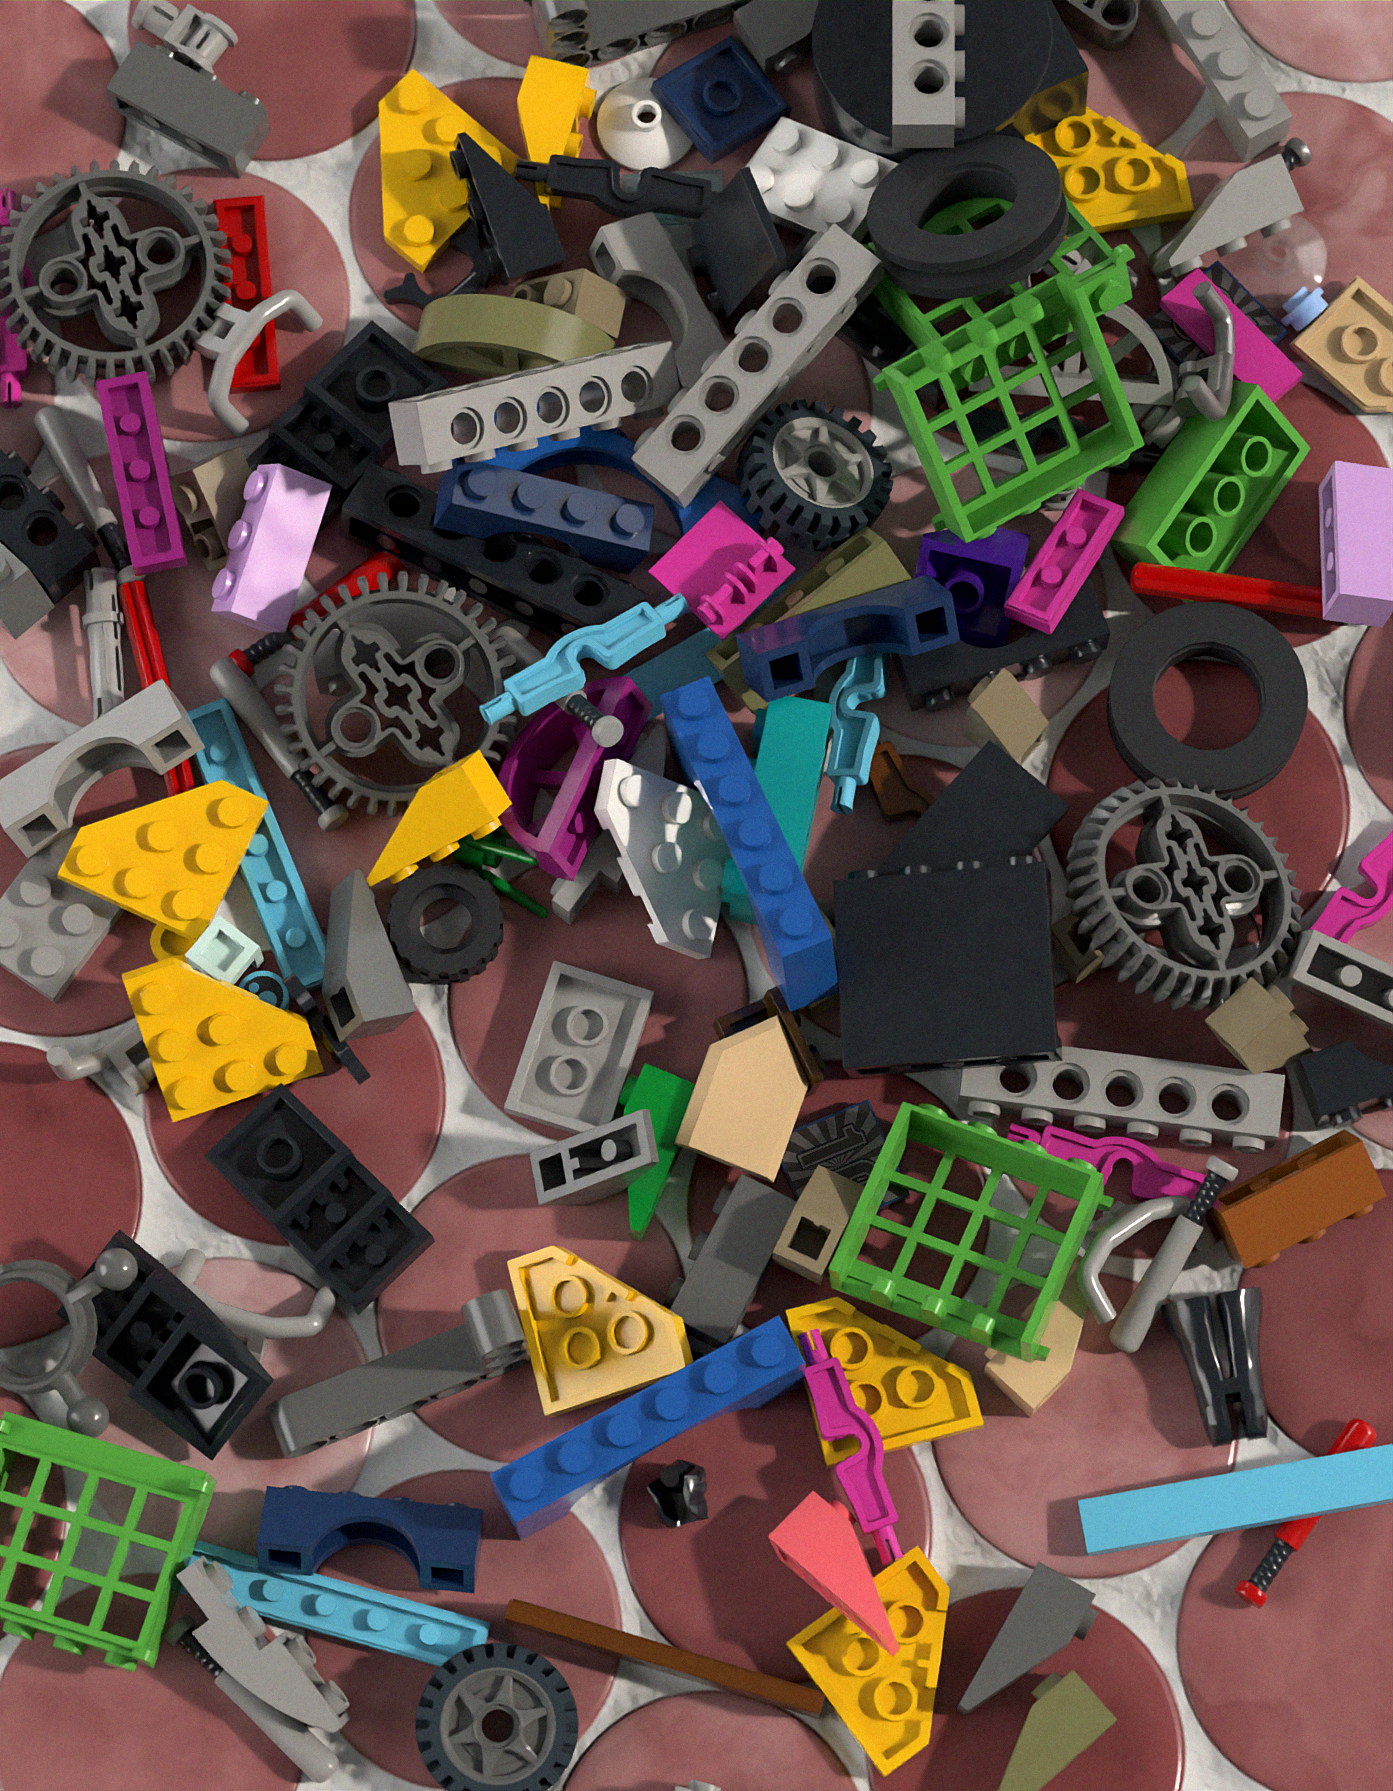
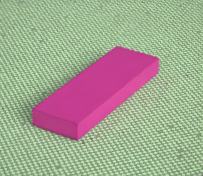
(1255, 355)
(1064, 561)

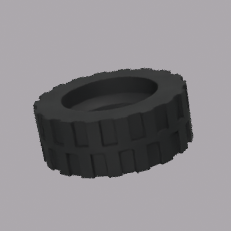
(438, 884)

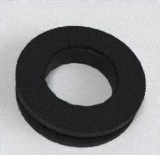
(978, 259)
(1225, 634)

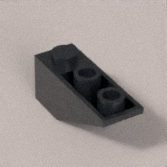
(514, 221)

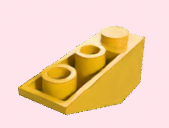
(550, 113)
(446, 808)

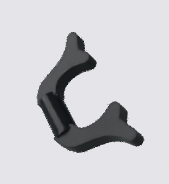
(476, 281)
(325, 1031)

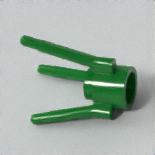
(489, 853)

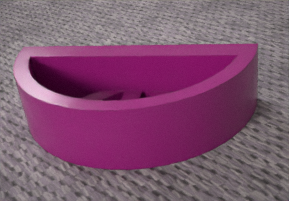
(141, 474)
(566, 831)

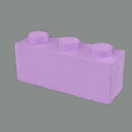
(1357, 543)
(270, 547)

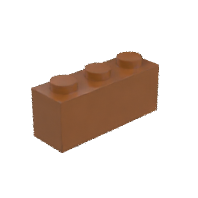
(1297, 1200)

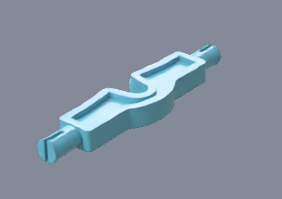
(560, 669)
(855, 730)

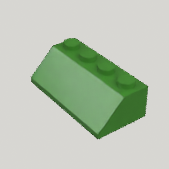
(1212, 486)

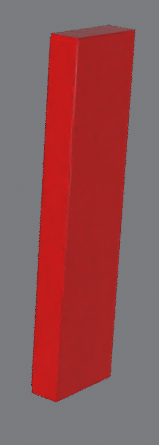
(247, 240)

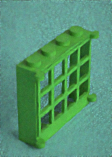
(1104, 283)
(1041, 479)
(938, 1307)
(121, 1466)

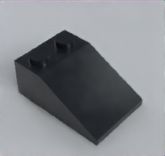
(736, 251)

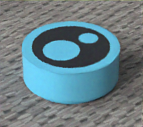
(268, 988)

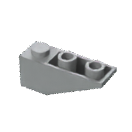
(1237, 206)

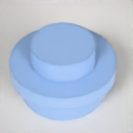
(1303, 307)

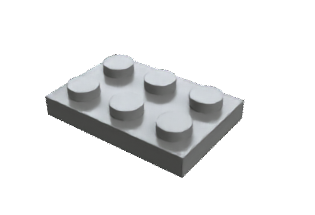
(50, 924)
(579, 1050)

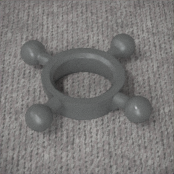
(114, 1271)

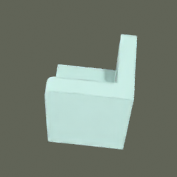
(224, 952)

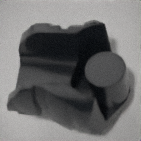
(680, 1494)

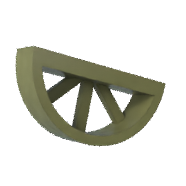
(501, 335)

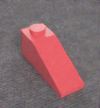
(826, 1553)

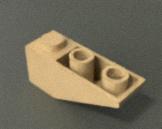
(1035, 1382)

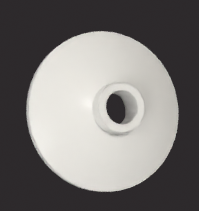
(637, 143)

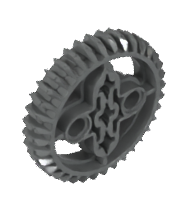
(88, 193)
(339, 618)
(1182, 892)

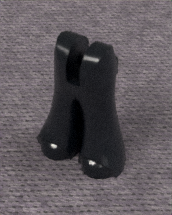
(1194, 1333)

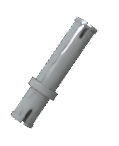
(103, 628)

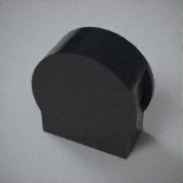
(1017, 81)

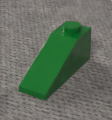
(667, 1101)

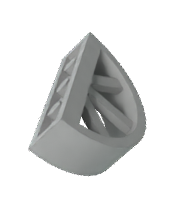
(1137, 388)

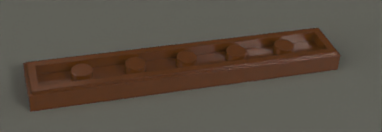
(664, 1658)

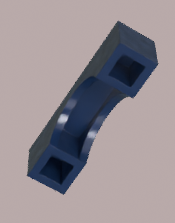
(494, 500)
(895, 619)
(308, 1526)

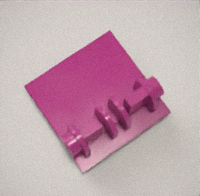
(722, 569)

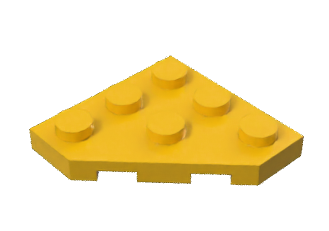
(1114, 174)
(419, 187)
(168, 856)
(215, 1038)
(591, 1331)
(891, 1378)
(880, 1696)

